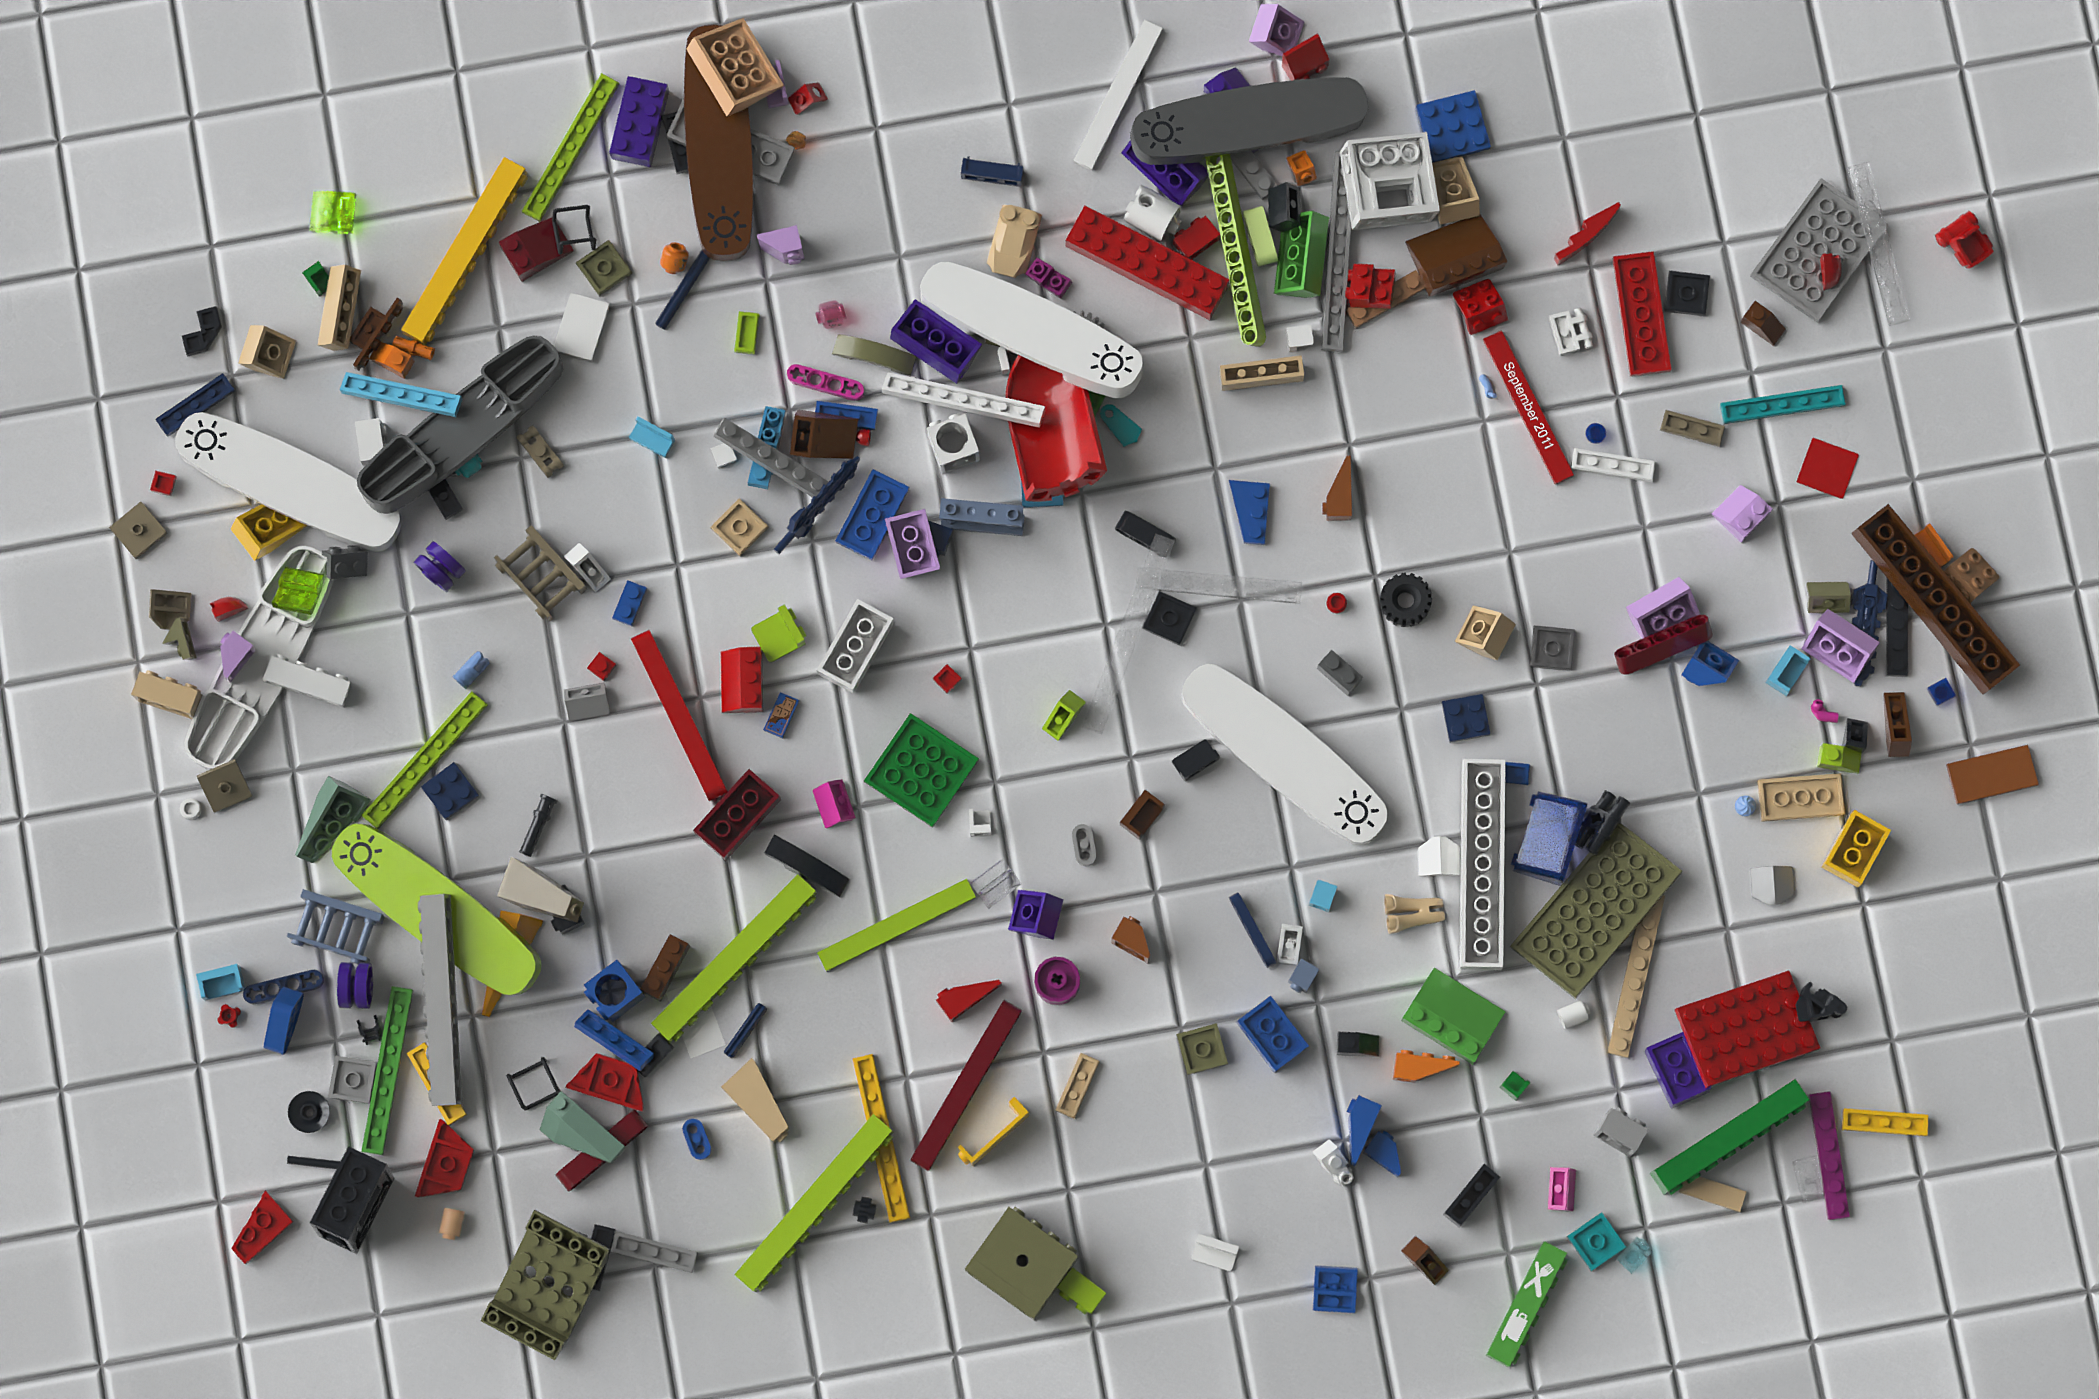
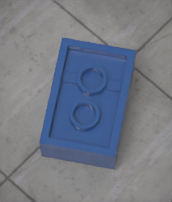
(1272, 1034)

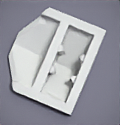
(1439, 858)

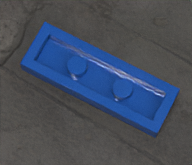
(866, 416)

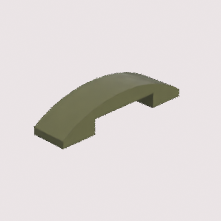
(874, 353)

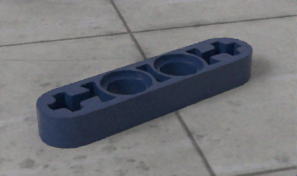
(1252, 930)
(282, 981)

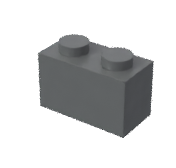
(1339, 672)

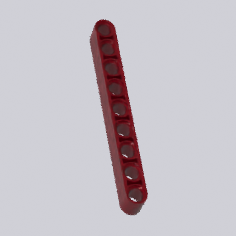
(966, 1085)

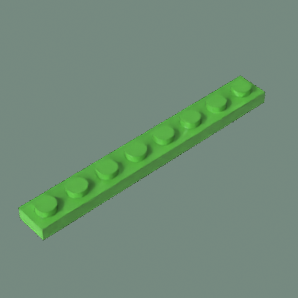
(387, 1070)

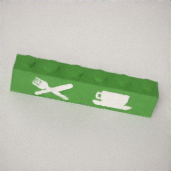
(1526, 1304)

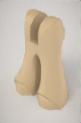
(1395, 904)

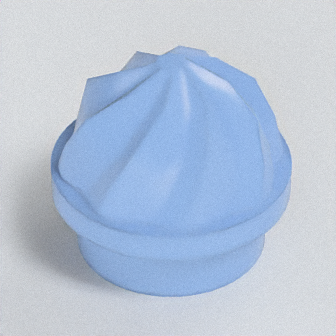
(1745, 806)

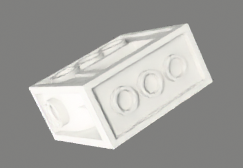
(1384, 166)

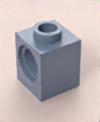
(1303, 976)

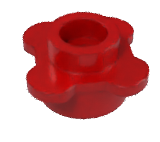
(225, 1010)

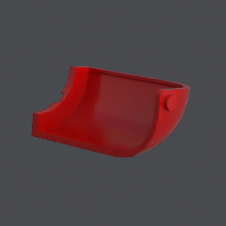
(1066, 446)

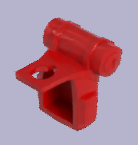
(1966, 240)

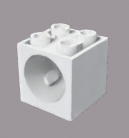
(952, 461)

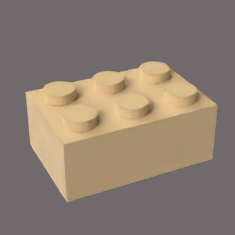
(166, 694)

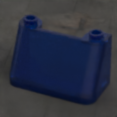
(1549, 837)

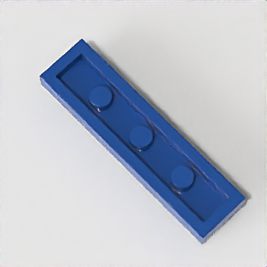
(613, 1040)

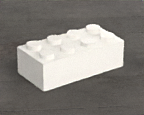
(855, 646)

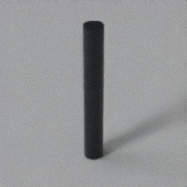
(313, 1162)

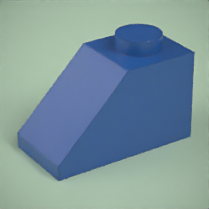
(1384, 1152)

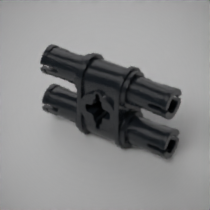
(1601, 822)

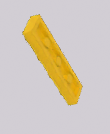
(418, 1058)
(1885, 1122)

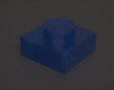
(1941, 692)

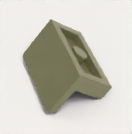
(1828, 595)

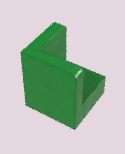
(317, 278)
(1514, 1085)

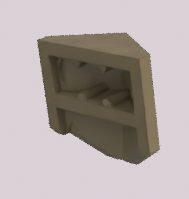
(167, 606)

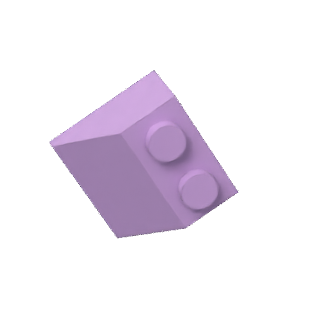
(1276, 29)
(782, 244)
(1742, 512)
(234, 654)

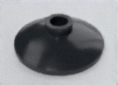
(299, 1106)

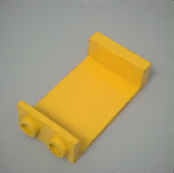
(1022, 1114)

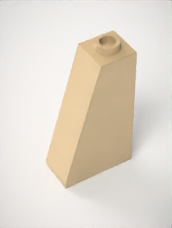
(755, 1099)

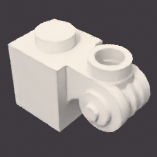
(1334, 1163)

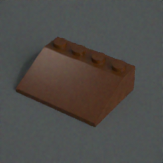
(1456, 254)

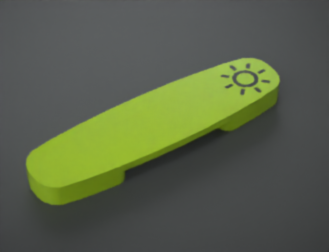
(397, 878)

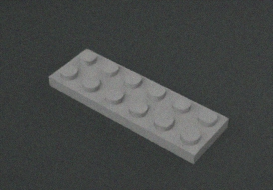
(768, 154)

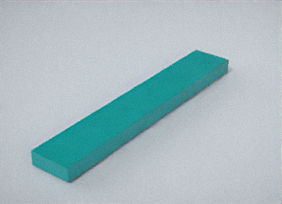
(1782, 404)

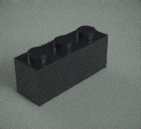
(1471, 1195)

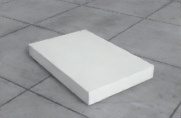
(581, 327)

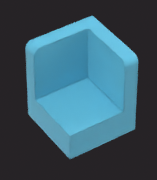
(1323, 895)

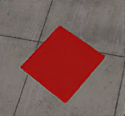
(1827, 468)

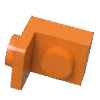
(1302, 168)

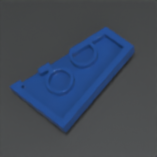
(1251, 508)

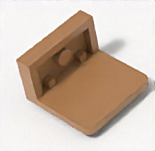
(1971, 574)

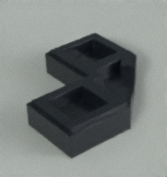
(201, 340)

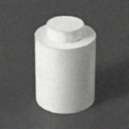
(1573, 1014)

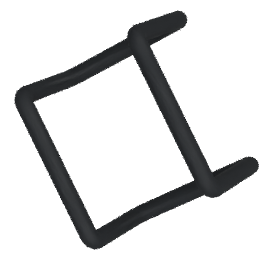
(591, 239)
(543, 1062)

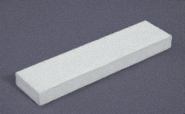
(1613, 465)

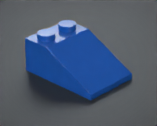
(1360, 1122)

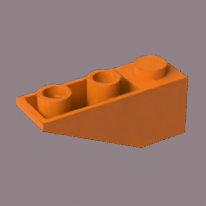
(1415, 1067)

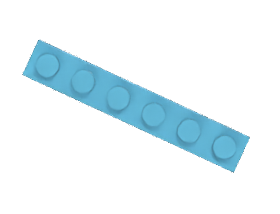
(401, 394)

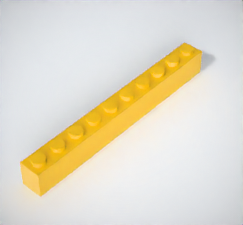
(464, 251)

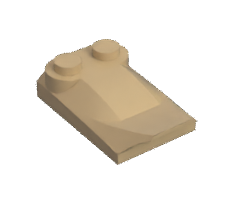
(1013, 240)

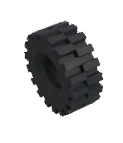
(1405, 584)

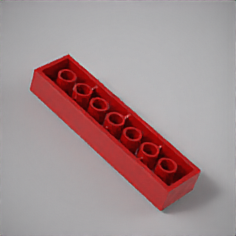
(1147, 262)

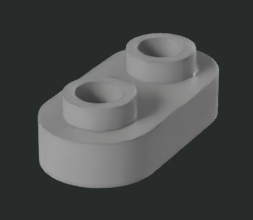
(1084, 845)

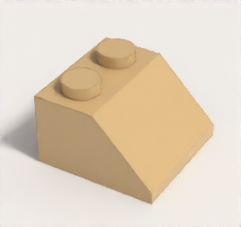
(267, 351)
(1485, 632)

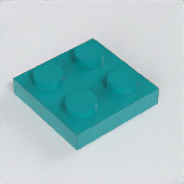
(1596, 1241)

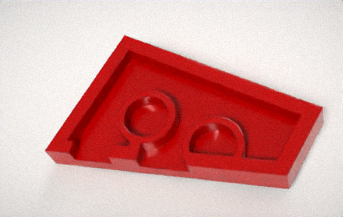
(263, 1226)

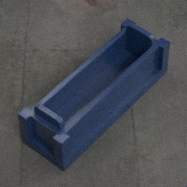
(992, 172)

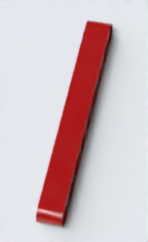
(679, 715)

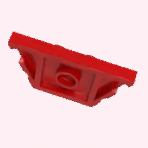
(610, 1081)
(445, 1163)

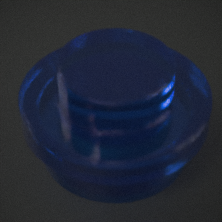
(1595, 433)

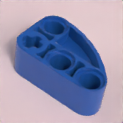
(283, 1020)

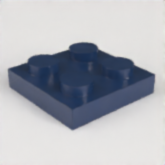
(1465, 718)
(449, 791)

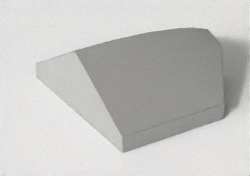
(1772, 884)

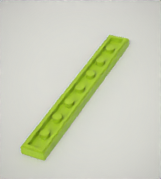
(570, 147)
(424, 760)
(896, 925)

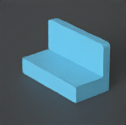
(652, 437)

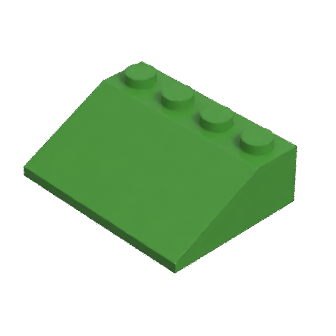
(1453, 1016)

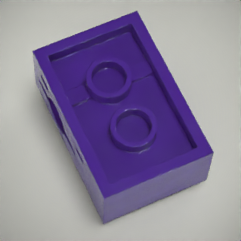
(1676, 1070)

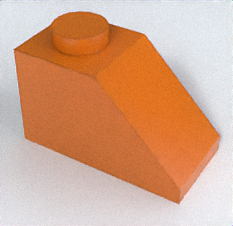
(393, 359)

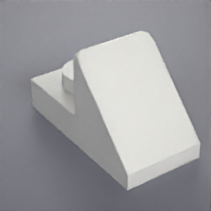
(1289, 944)

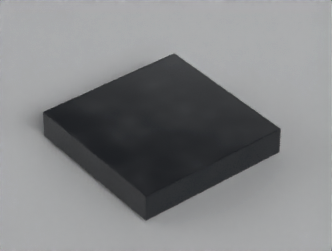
(1687, 293)
(1169, 618)

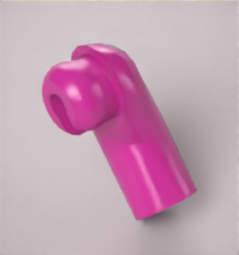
(1821, 713)

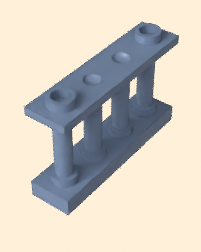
(982, 517)
(331, 906)

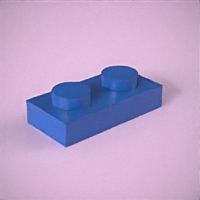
(629, 603)

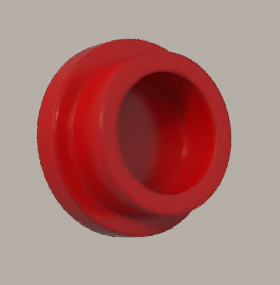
(1336, 603)

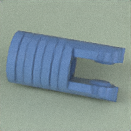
(471, 670)

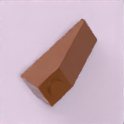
(1339, 499)

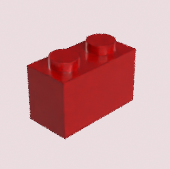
(1196, 238)

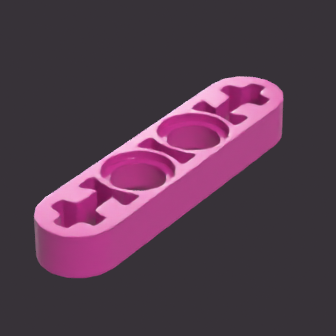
(824, 385)

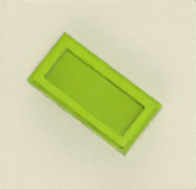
(746, 333)

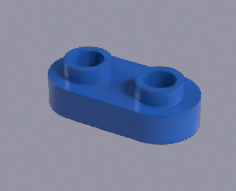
(697, 1139)

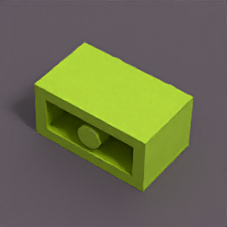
(1081, 1291)

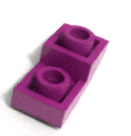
(1048, 278)

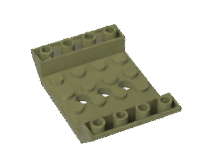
(542, 1313)

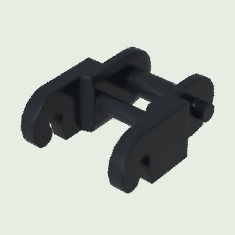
(377, 1028)

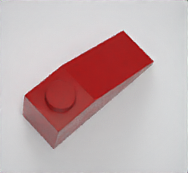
(962, 998)

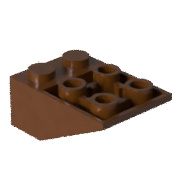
(823, 435)

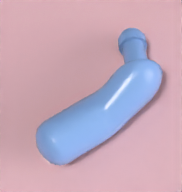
(1488, 386)

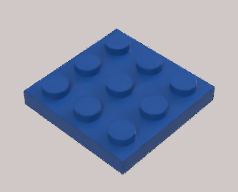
(1453, 126)

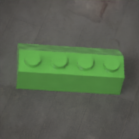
(1302, 257)

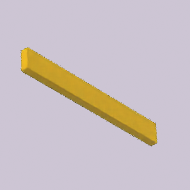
(887, 1160)

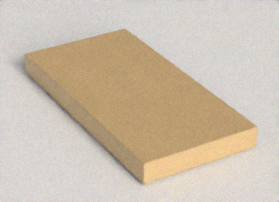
(1801, 797)

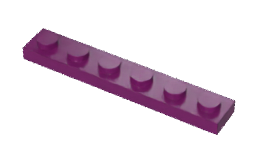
(1829, 1155)

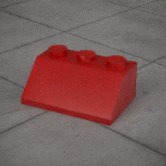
(742, 680)

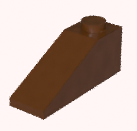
(1897, 725)

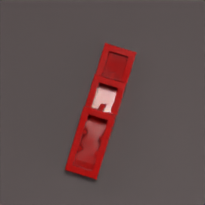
(1591, 229)

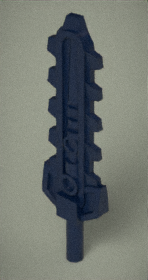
(802, 520)
(1869, 602)

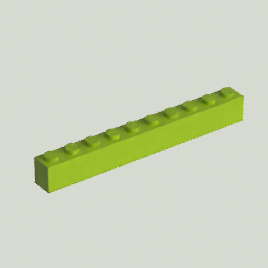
(734, 958)
(814, 1203)

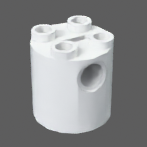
(1153, 214)

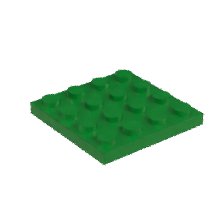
(921, 770)

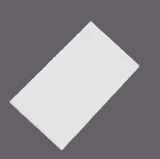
(704, 1034)

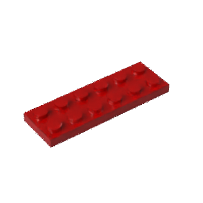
(1641, 314)

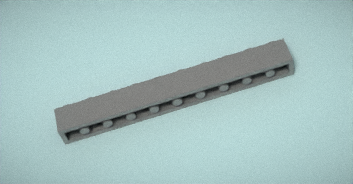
(440, 999)

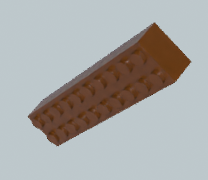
(1935, 599)

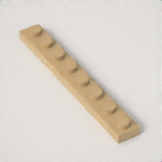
(1634, 982)

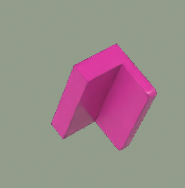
(833, 803)

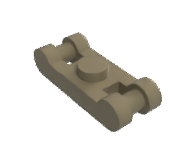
(540, 451)

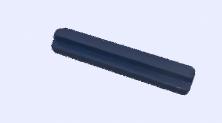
(745, 1030)

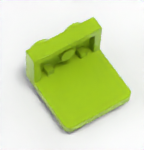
(779, 634)

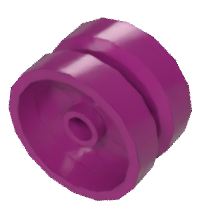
(1057, 968)

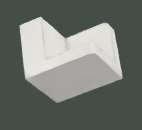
(1299, 337)
(980, 823)

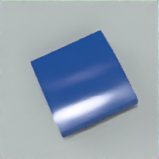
(1335, 1289)

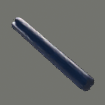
(682, 290)

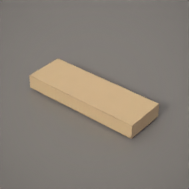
(1077, 1085)
(1714, 1193)

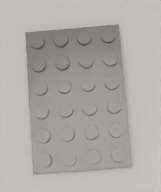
(1822, 225)

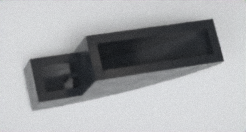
(806, 866)

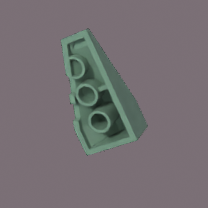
(332, 812)
(571, 1126)

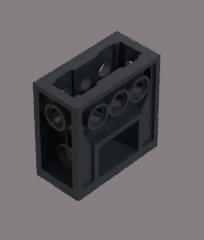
(352, 1200)

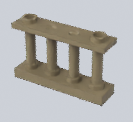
(546, 554)

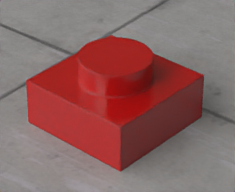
(163, 483)
(601, 666)
(947, 678)

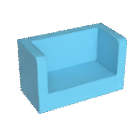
(1788, 670)
(220, 982)

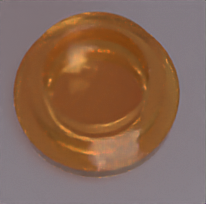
(796, 140)

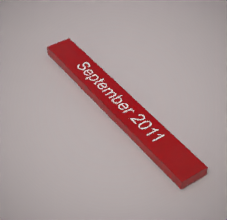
(1528, 407)

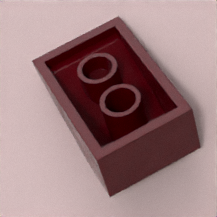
(534, 248)

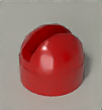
(863, 437)

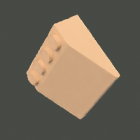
(734, 66)

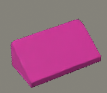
(1561, 1189)

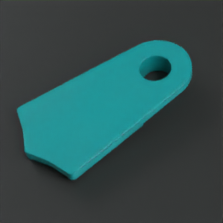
(1120, 425)

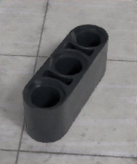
(1139, 529)

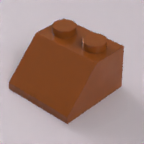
(1131, 938)

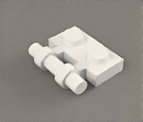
(1565, 334)

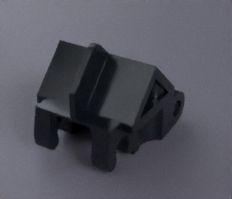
(1818, 1005)

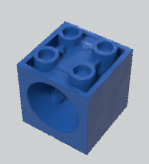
(615, 972)

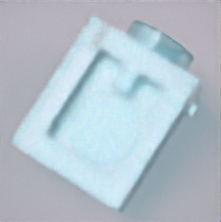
(1634, 1254)

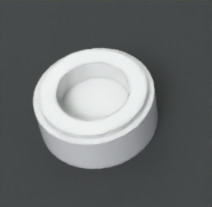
(190, 809)

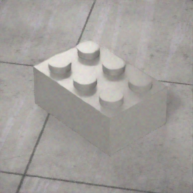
(1621, 1131)

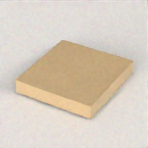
(739, 527)

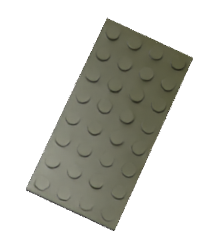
(1596, 910)

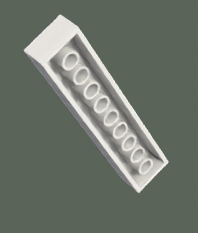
(1482, 864)

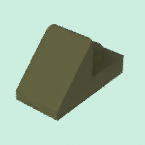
(180, 633)

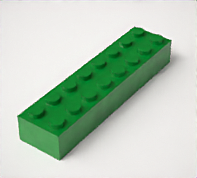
(1733, 1134)

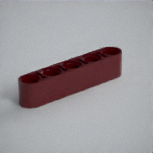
(1663, 644)
(584, 1164)

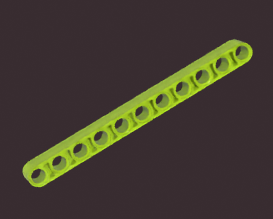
(1232, 249)

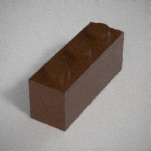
(665, 967)

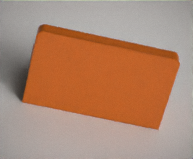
(1934, 545)

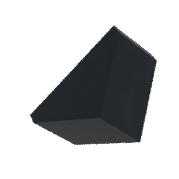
(1855, 735)

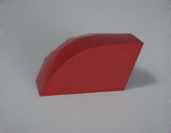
(1831, 270)
(227, 607)

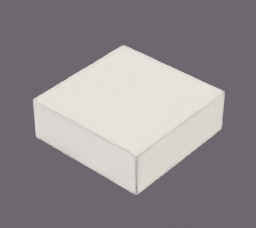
(723, 455)

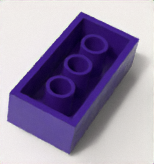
(639, 121)

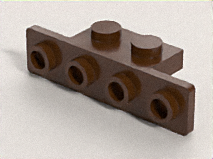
(370, 331)

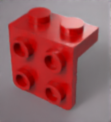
(1481, 306)

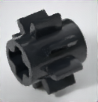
(864, 1210)

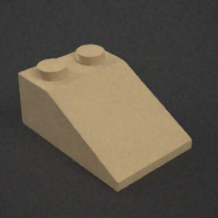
(1455, 191)

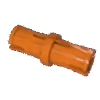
(414, 348)

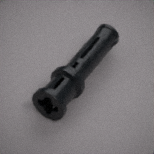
(540, 815)

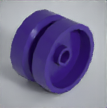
(437, 569)
(355, 985)

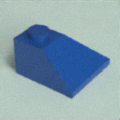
(1709, 665)

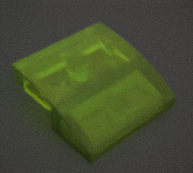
(332, 212)
(298, 590)

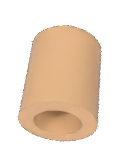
(451, 1223)

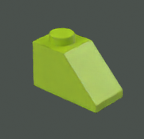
(1063, 715)
(1839, 758)

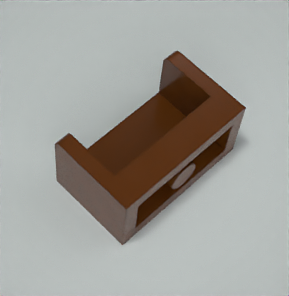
(1142, 814)

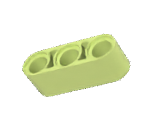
(1260, 236)

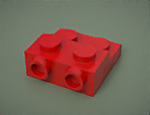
(1370, 286)

